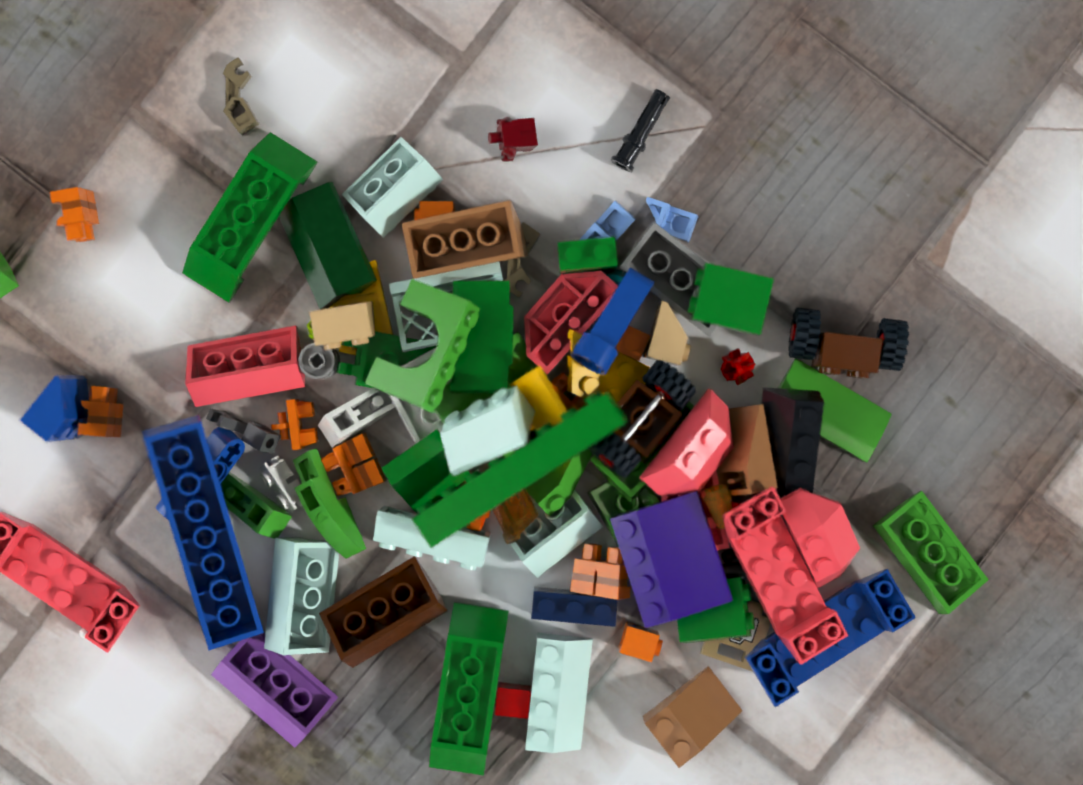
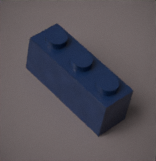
(573, 607)

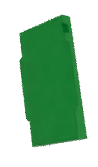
(489, 345)

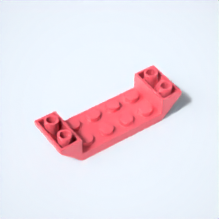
(781, 577)
(65, 581)

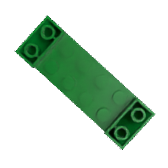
(246, 215)
(468, 688)

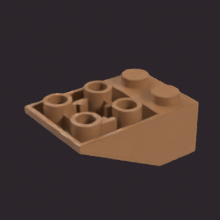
(750, 463)

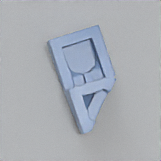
(673, 220)
(611, 223)

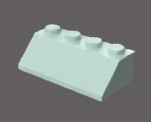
(396, 529)
(299, 590)
(558, 693)

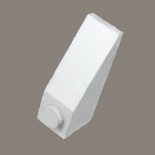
(355, 416)

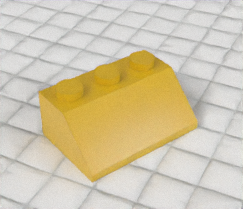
(541, 397)

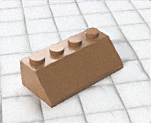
(464, 239)

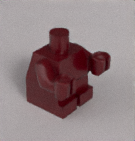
(514, 136)

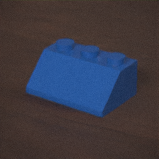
(59, 409)

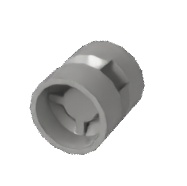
(317, 362)

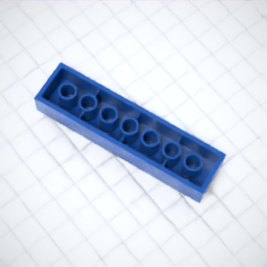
(203, 531)

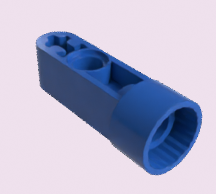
(597, 349)
(225, 451)

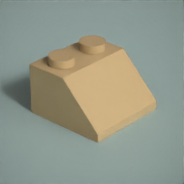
(343, 324)
(667, 338)

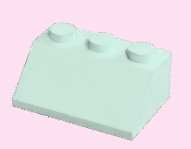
(392, 187)
(486, 429)
(555, 536)

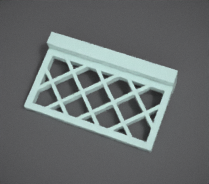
(441, 281)

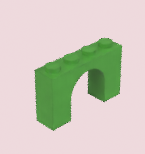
(425, 384)

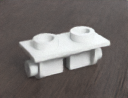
(276, 477)

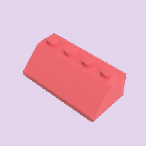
(244, 366)

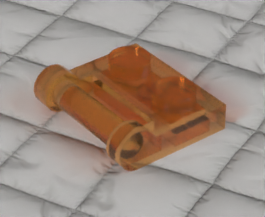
(515, 515)

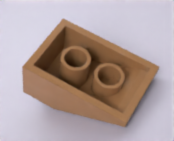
(692, 716)

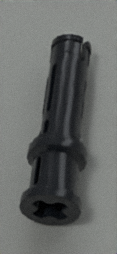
(635, 141)

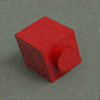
(512, 700)

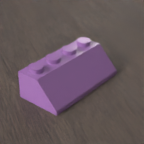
(275, 688)

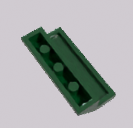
(326, 245)

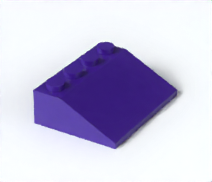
(671, 559)

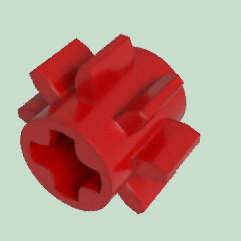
(737, 366)

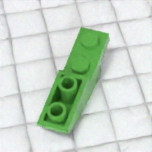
(330, 516)

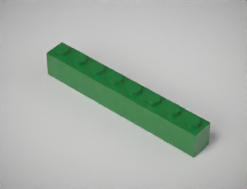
(519, 469)

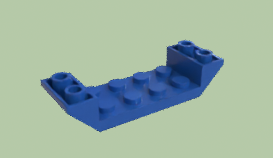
(865, 611)

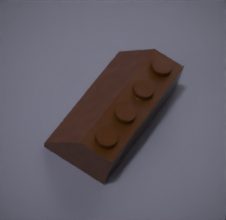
(382, 612)

